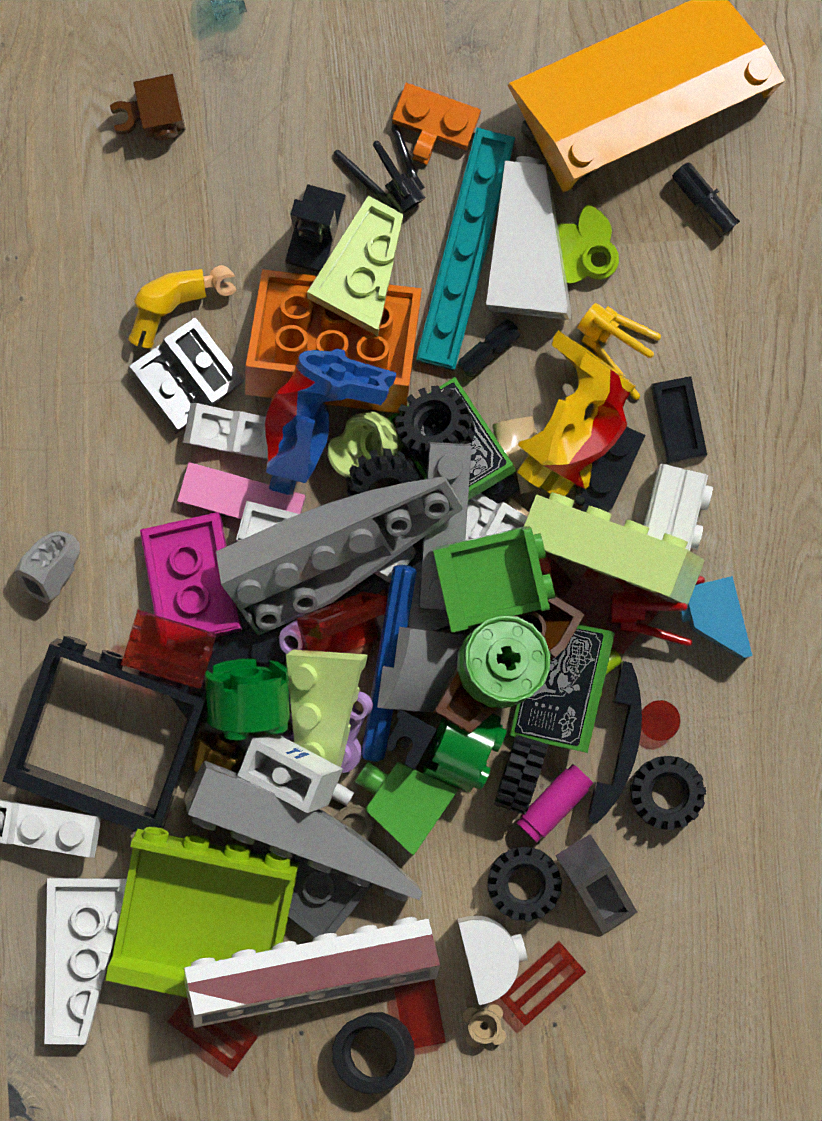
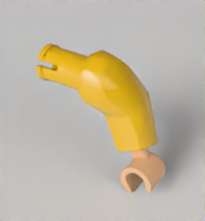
(170, 290)

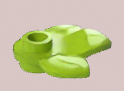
(585, 240)

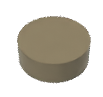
(357, 819)

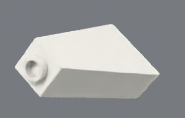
(527, 250)

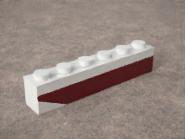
(310, 971)

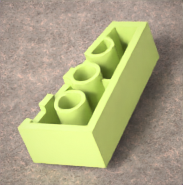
(615, 549)

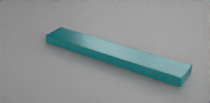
(465, 250)

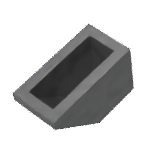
(596, 883)

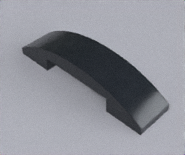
(626, 693)

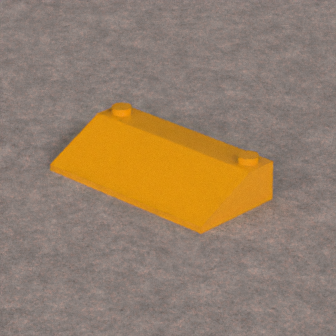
(643, 86)

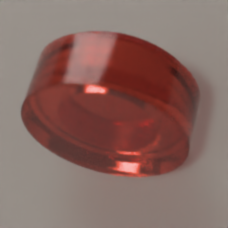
(660, 720)

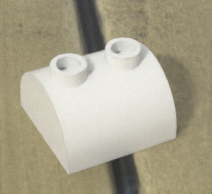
(491, 956)

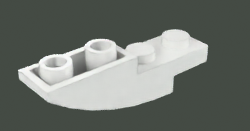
(48, 828)

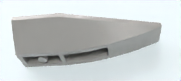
(329, 550)
(255, 813)

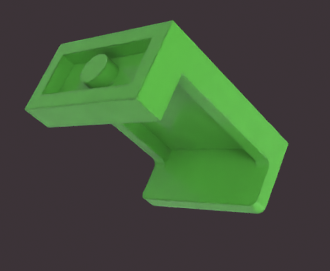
(493, 577)

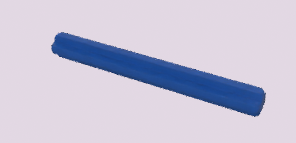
(396, 616)

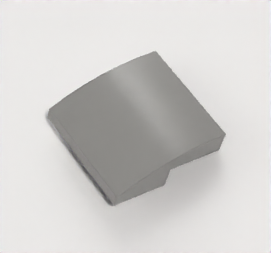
(420, 671)

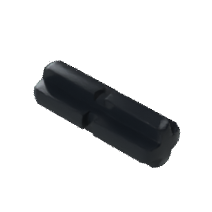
(484, 353)

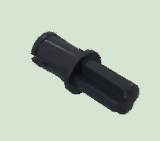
(705, 199)

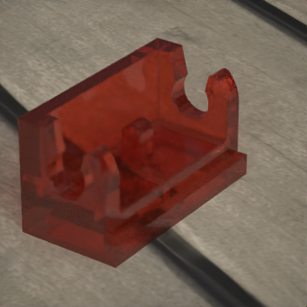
(168, 649)

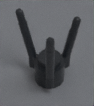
(403, 192)

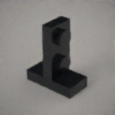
(315, 227)

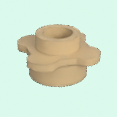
(476, 1034)

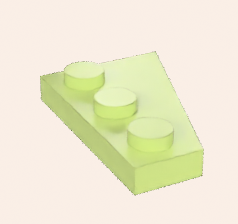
(360, 267)
(322, 699)

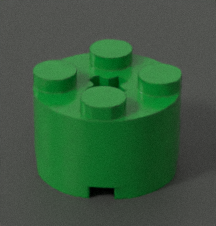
(247, 698)
(463, 757)

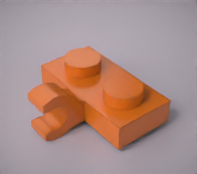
(435, 119)

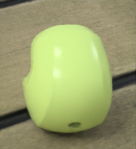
(362, 434)

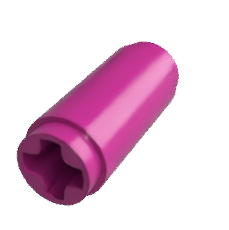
(555, 803)

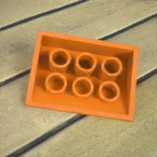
(291, 323)

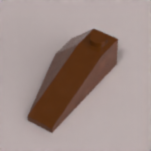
(557, 628)

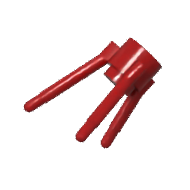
(631, 606)

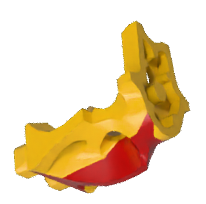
(569, 443)

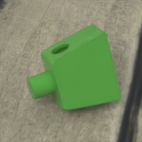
(405, 802)

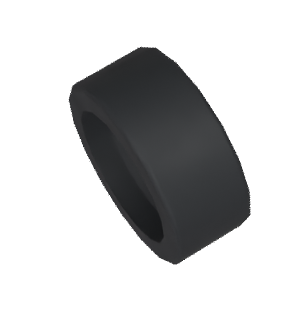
(345, 1065)

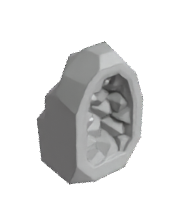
(48, 565)

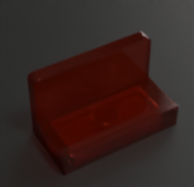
(342, 624)

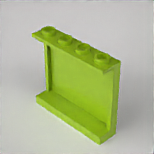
(194, 904)

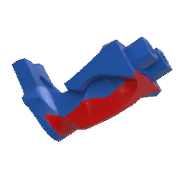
(299, 417)

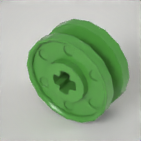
(514, 641)

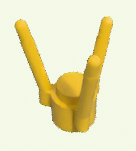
(603, 324)

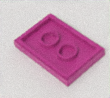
(187, 576)

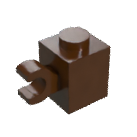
(156, 107)

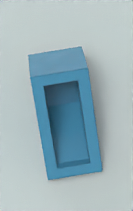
(718, 616)

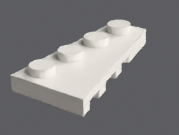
(79, 943)

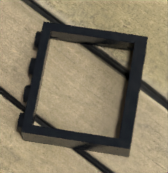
(82, 796)

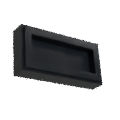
(679, 420)

